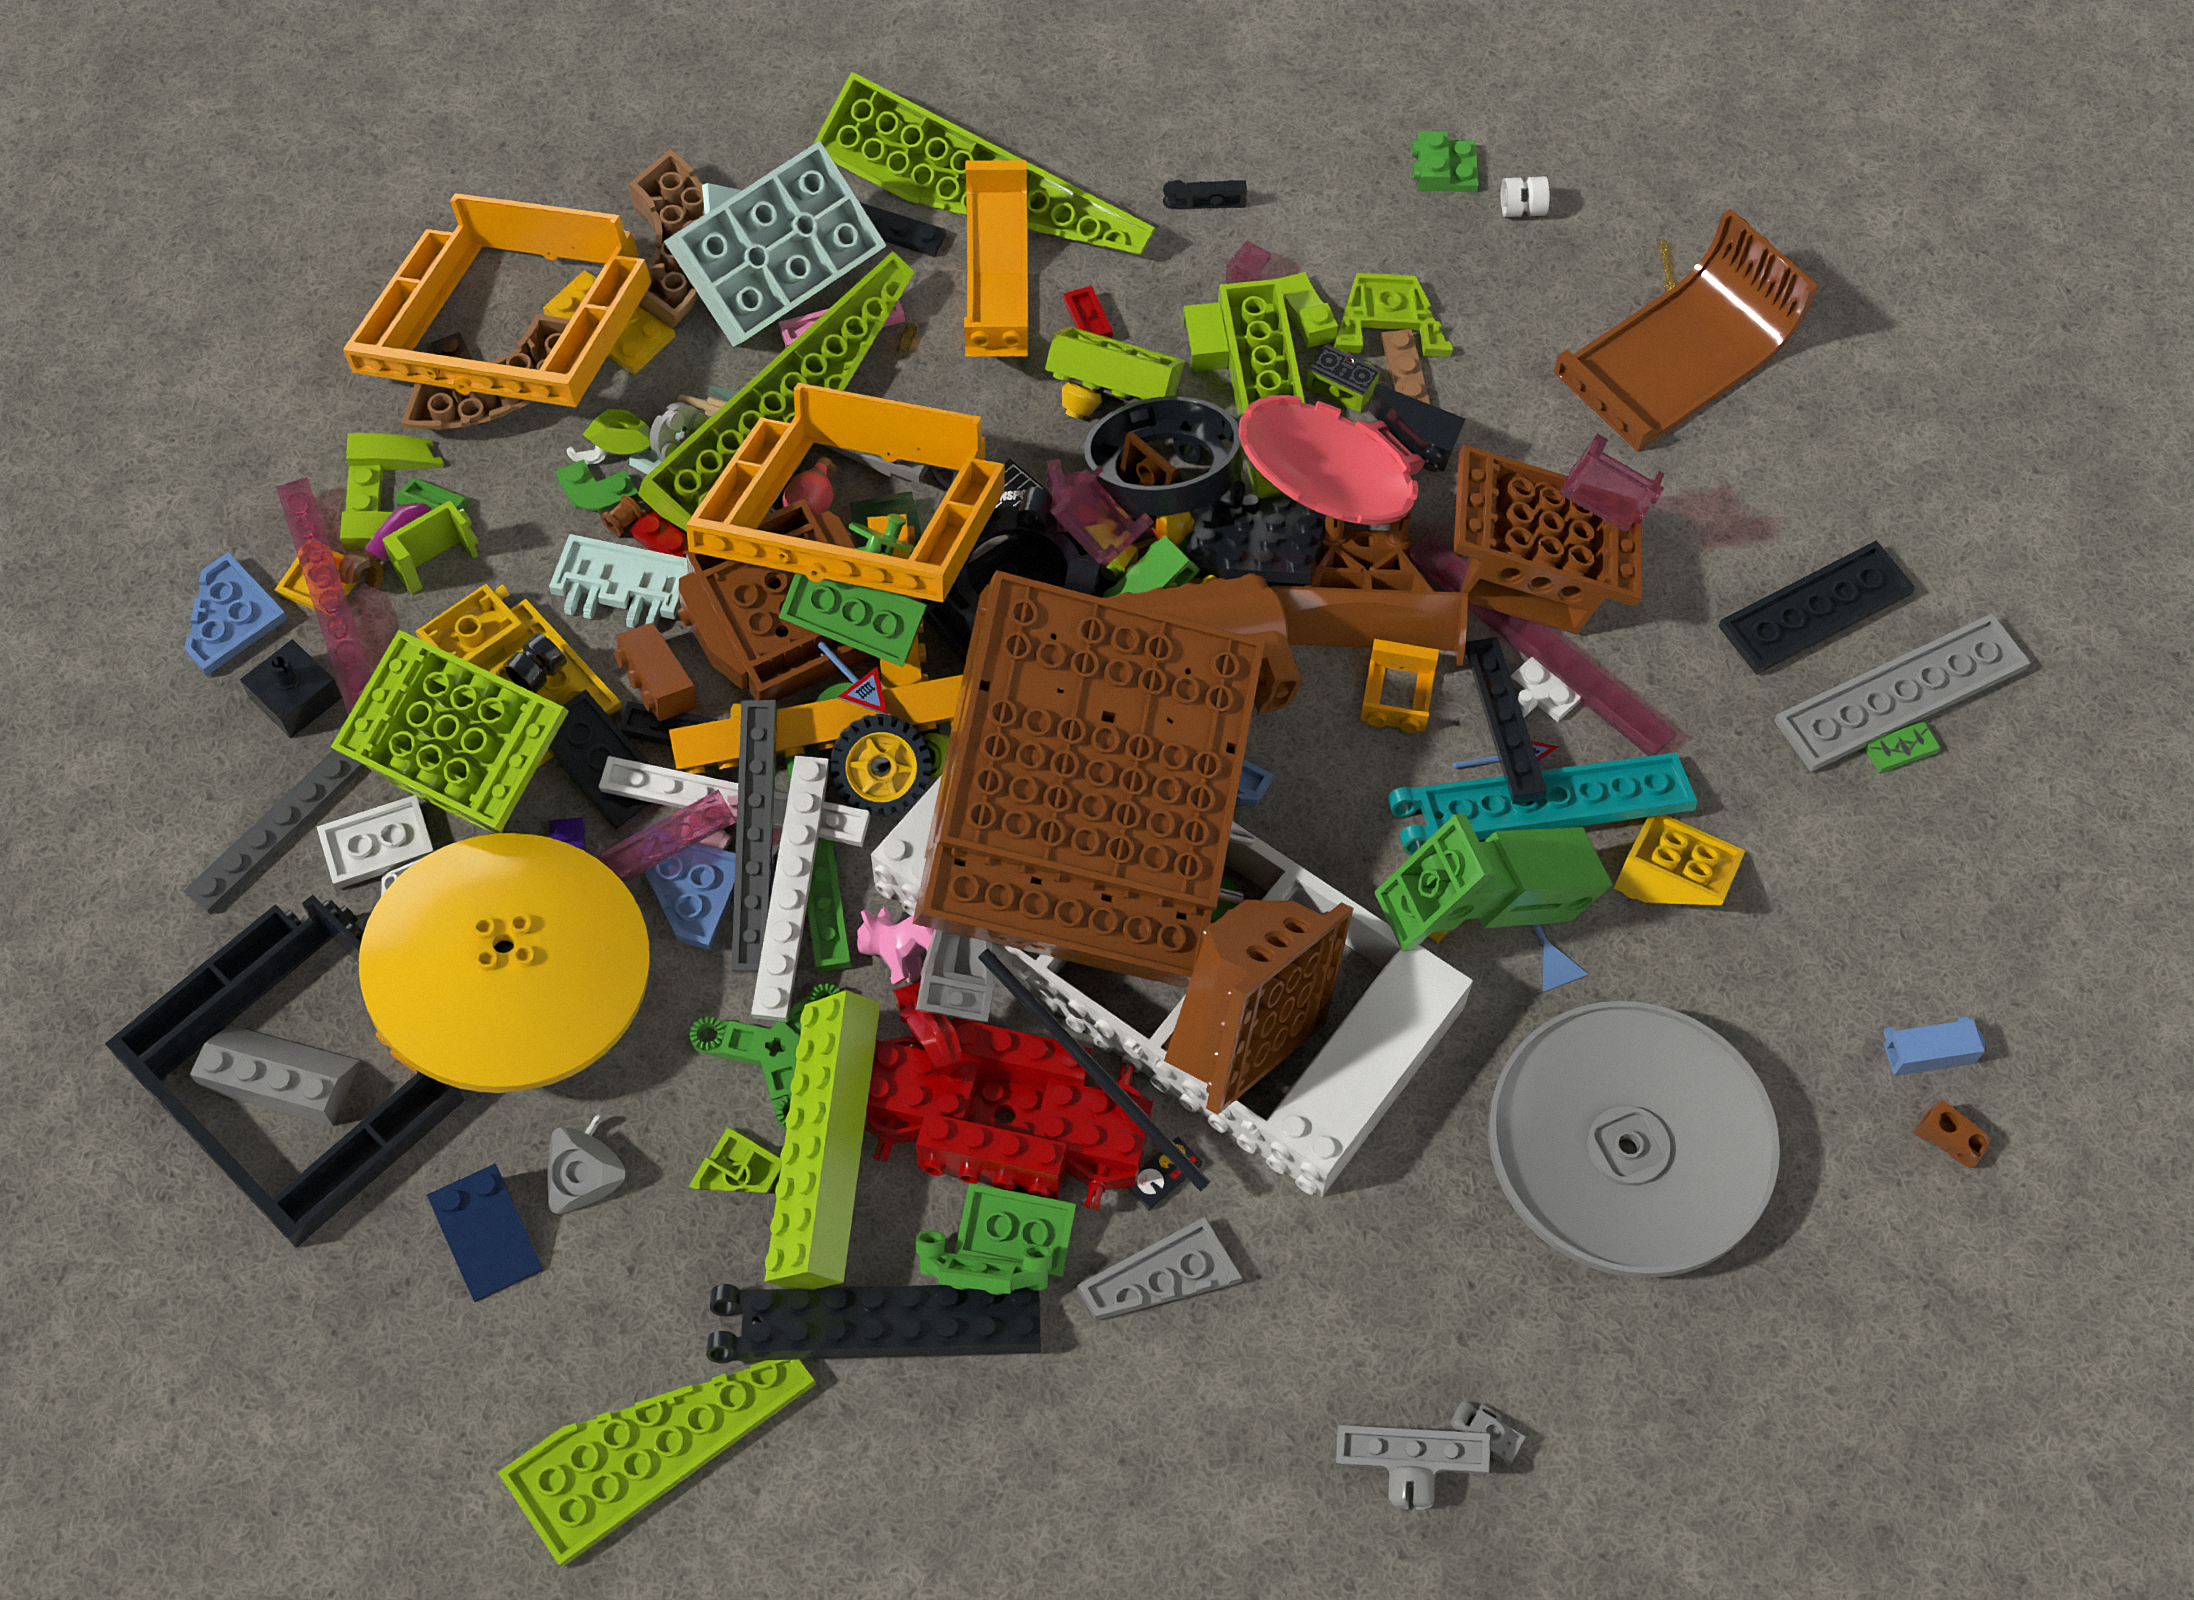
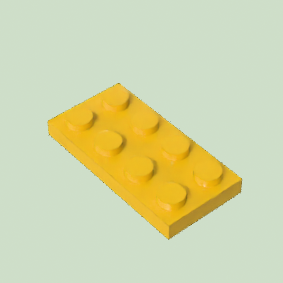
(638, 342)

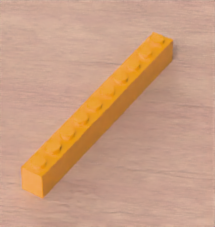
(813, 725)

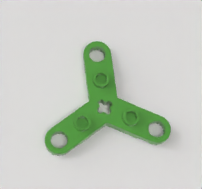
(750, 1044)

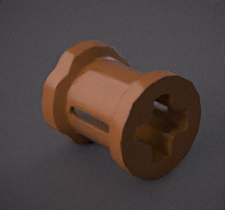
(621, 515)

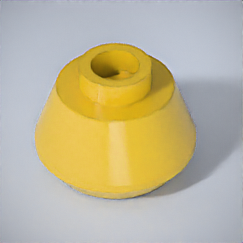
(1079, 400)

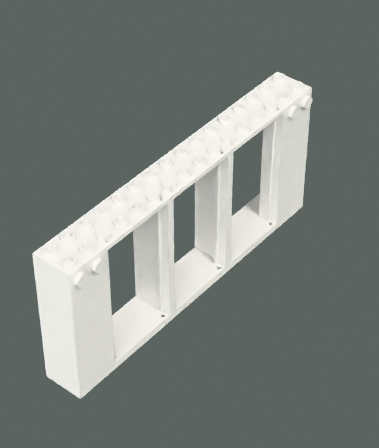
(1345, 1084)

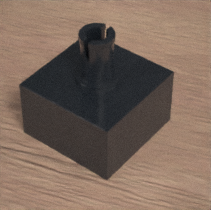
(291, 688)

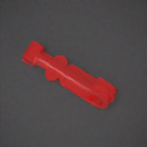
(931, 1031)

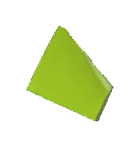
(754, 1172)

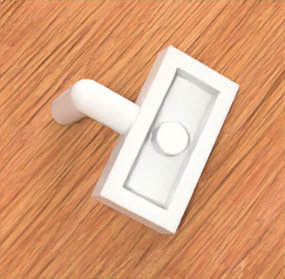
(1543, 689)

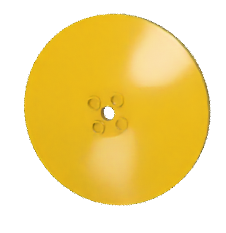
(513, 1015)

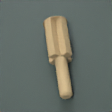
(711, 406)

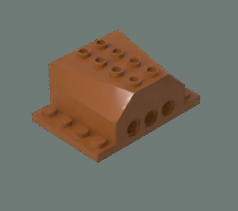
(1537, 549)
(1256, 993)

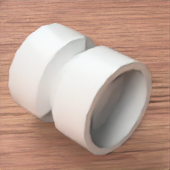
(1535, 196)

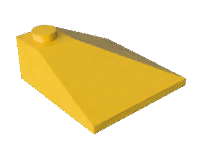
(1678, 865)

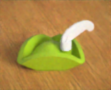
(614, 433)

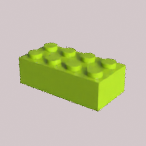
(1113, 365)

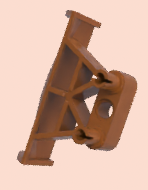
(1372, 592)

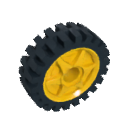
(886, 790)

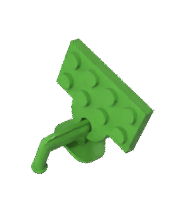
(859, 615)

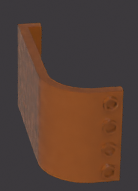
(1693, 338)

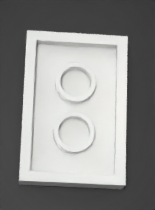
(375, 841)

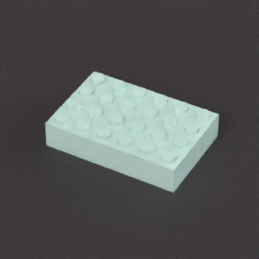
(775, 243)

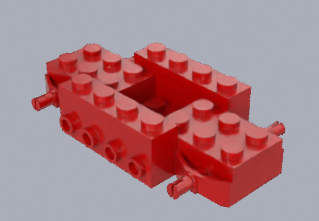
(1055, 1126)

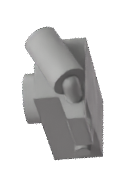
(1504, 1440)

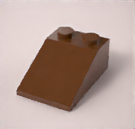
(1145, 466)

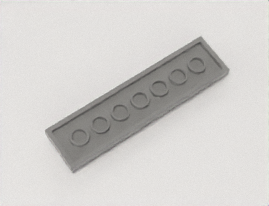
(1901, 692)

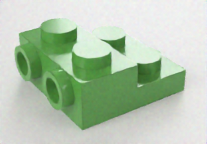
(1444, 163)

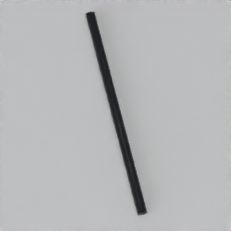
(1097, 1073)

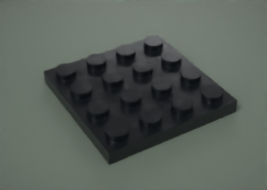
(1260, 538)

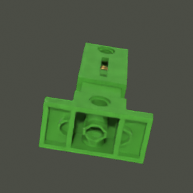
(1500, 881)

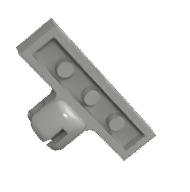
(1413, 1457)

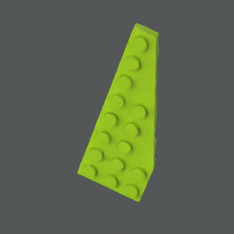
(614, 1466)

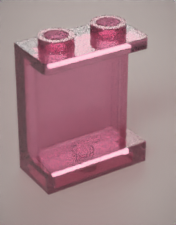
(1610, 486)
(1097, 518)

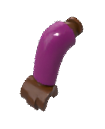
(356, 562)

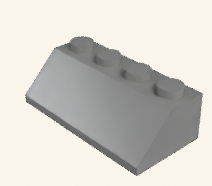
(275, 1074)

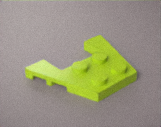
(1390, 303)

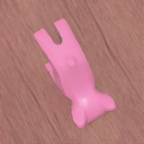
(895, 943)

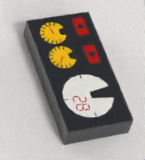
(1161, 1176)

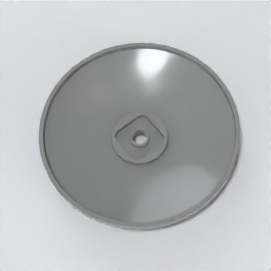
(1648, 1078)

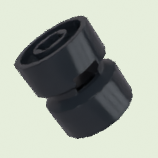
(537, 661)

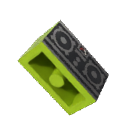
(1342, 378)

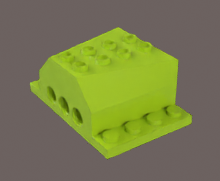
(449, 731)

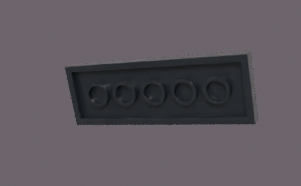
(1816, 607)

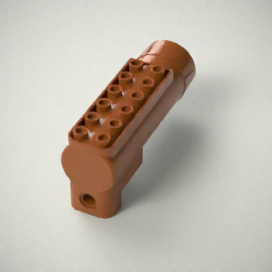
(1239, 607)

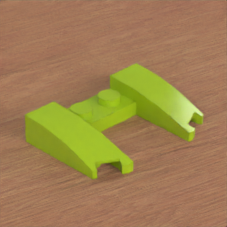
(367, 459)

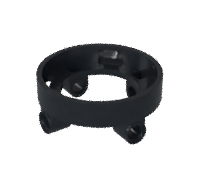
(1194, 428)
(1031, 519)

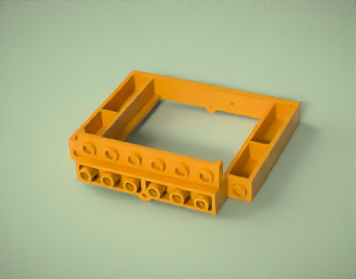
(439, 260)
(889, 428)

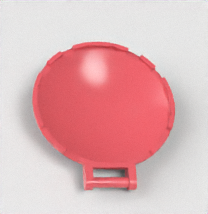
(1329, 461)

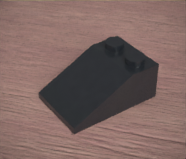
(1418, 425)

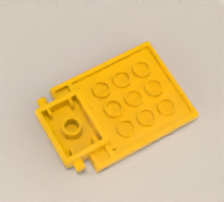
(489, 633)

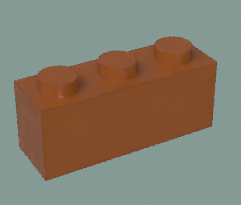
(655, 672)

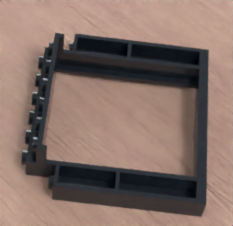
(220, 993)

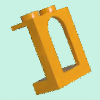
(1403, 658)

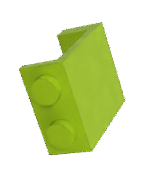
(426, 539)

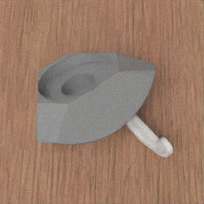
(580, 1169)

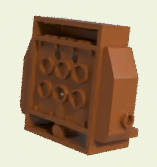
(739, 613)

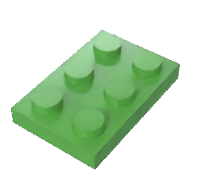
(1005, 1222)

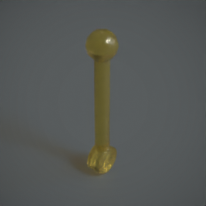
(1668, 283)

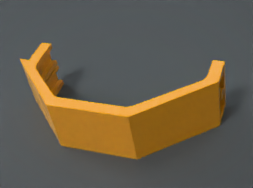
(996, 259)

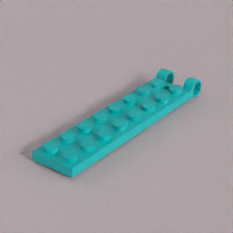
(1573, 799)

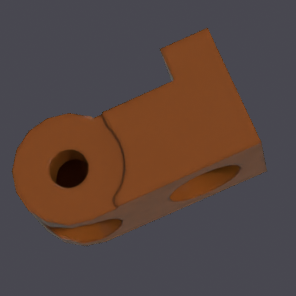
(1953, 1134)

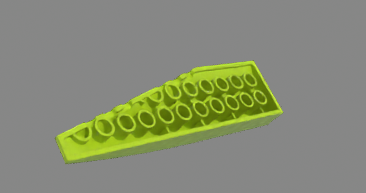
(925, 162)
(819, 357)

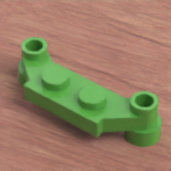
(982, 1273)

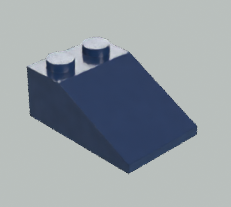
(485, 1232)

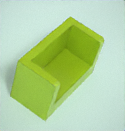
(1206, 336)

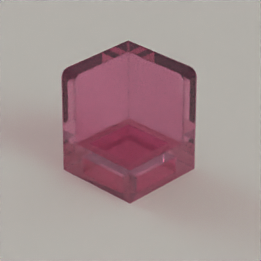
(1247, 263)

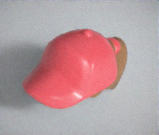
(813, 486)

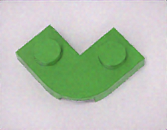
(591, 495)

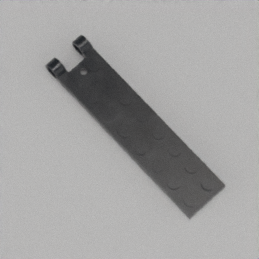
(873, 1322)

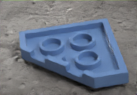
(228, 614)
(695, 892)

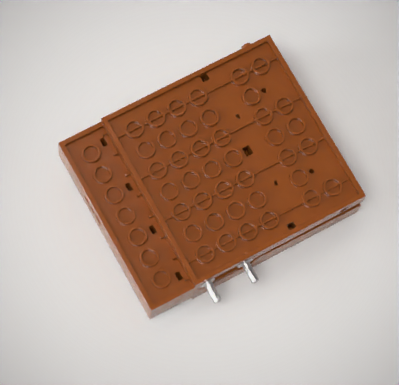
(1090, 781)

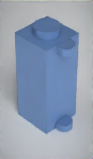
(1933, 1046)

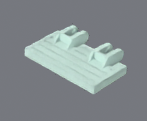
(614, 574)

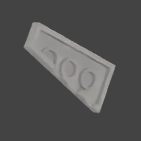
(1166, 1271)

